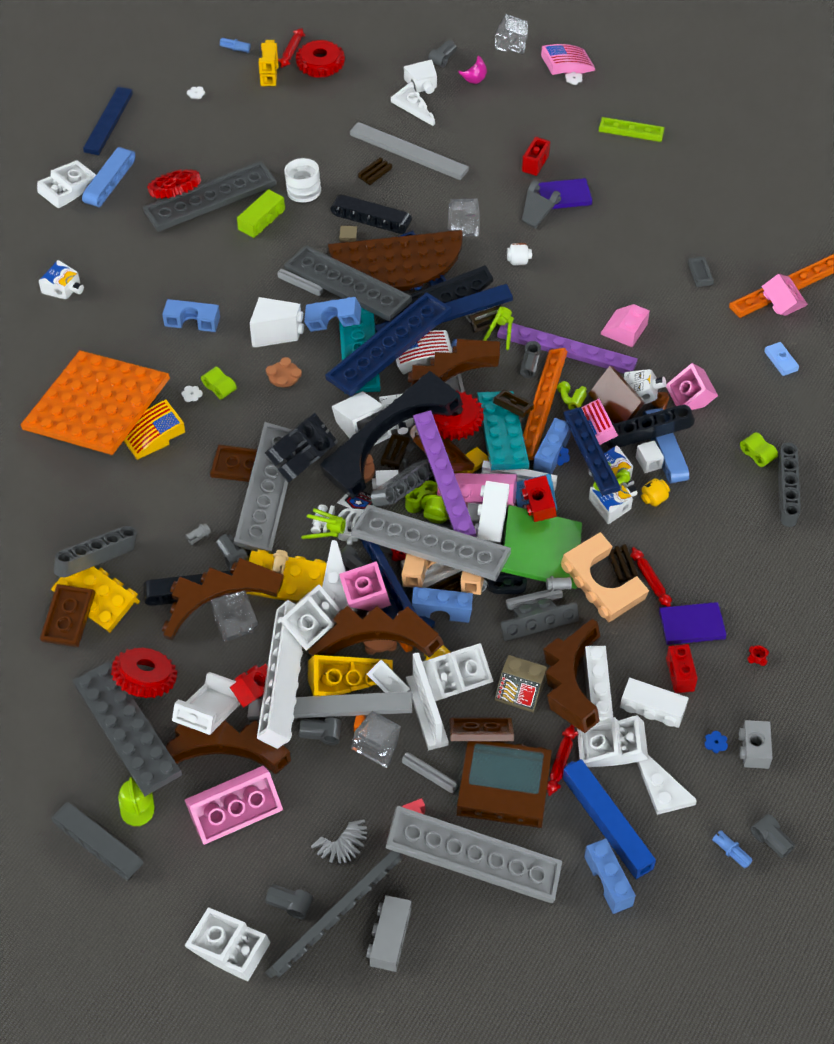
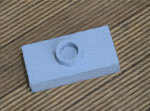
(781, 358)

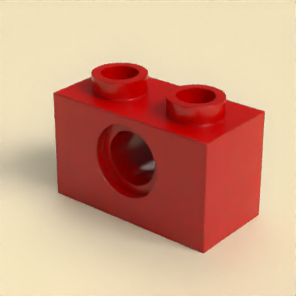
(536, 156)
(543, 508)
(681, 668)
(250, 686)

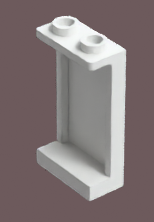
(208, 705)

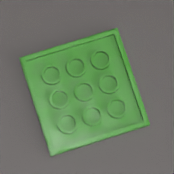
(539, 545)

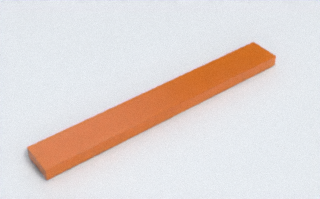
(800, 278)
(543, 400)

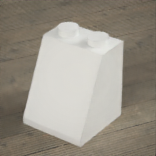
(275, 322)
(356, 413)

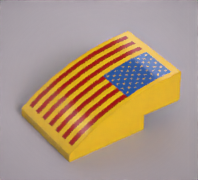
(154, 430)

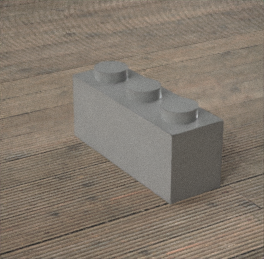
(389, 933)

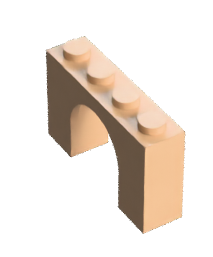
(415, 571)
(608, 601)

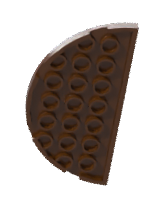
(402, 260)

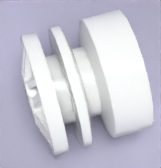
(302, 180)

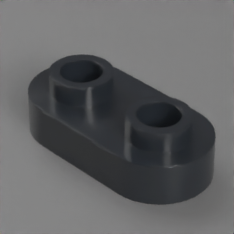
(506, 582)

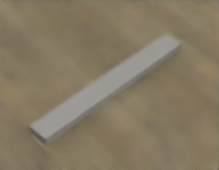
(409, 151)
(344, 705)

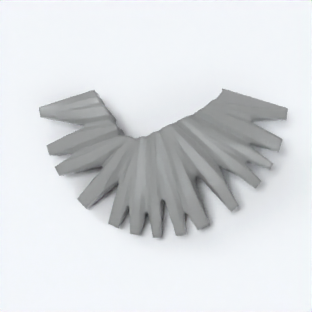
(344, 844)

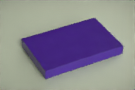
(573, 192)
(692, 623)

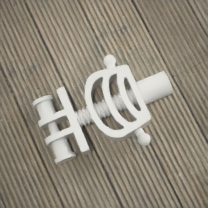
(351, 518)

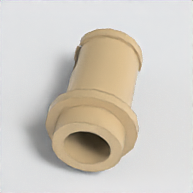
(280, 561)

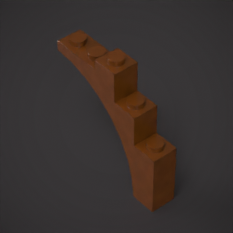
(464, 357)
(215, 584)
(377, 625)
(564, 659)
(226, 740)

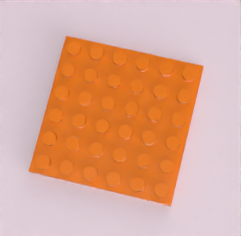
(95, 402)

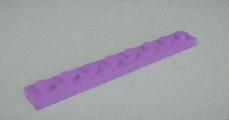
(575, 349)
(443, 473)

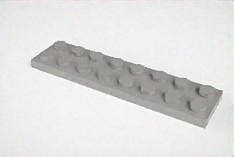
(263, 496)
(431, 542)
(474, 854)

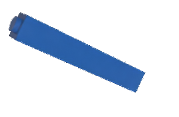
(608, 819)

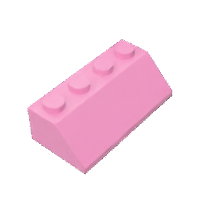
(471, 486)
(234, 804)

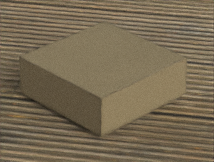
(348, 233)

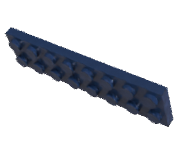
(388, 344)

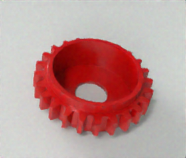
(320, 66)
(463, 424)
(141, 682)

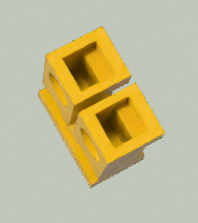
(268, 63)

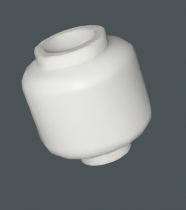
(519, 254)

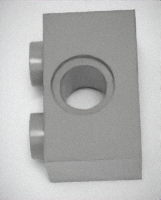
(759, 733)

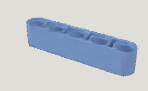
(108, 177)
(673, 462)

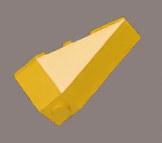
(340, 674)

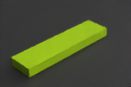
(631, 129)

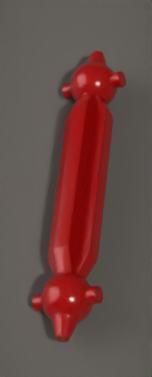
(291, 48)
(651, 577)
(561, 759)

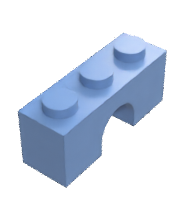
(178, 311)
(318, 314)
(549, 450)
(455, 603)
(615, 884)

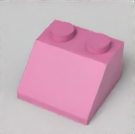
(783, 295)
(627, 324)
(691, 388)
(365, 587)

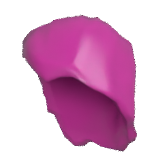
(475, 73)

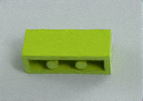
(261, 213)

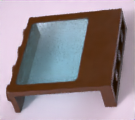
(504, 783)

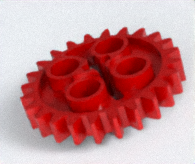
(174, 183)

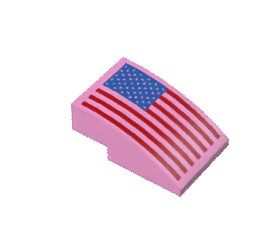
(566, 59)
(599, 421)

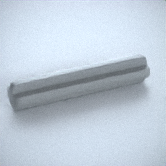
(300, 282)
(533, 598)
(429, 772)

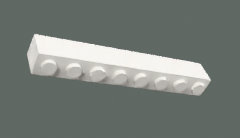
(280, 684)

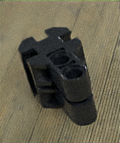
(309, 441)

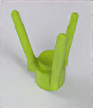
(502, 317)
(334, 524)

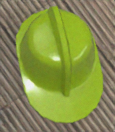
(434, 509)
(134, 807)

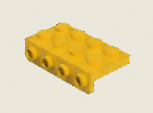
(299, 575)
(110, 599)

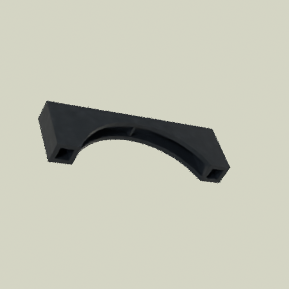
(348, 462)

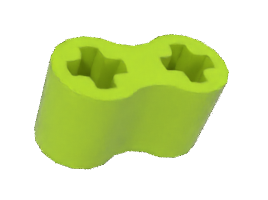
(218, 383)
(758, 449)
(414, 498)

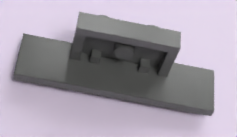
(538, 617)

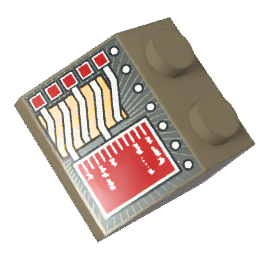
(521, 683)

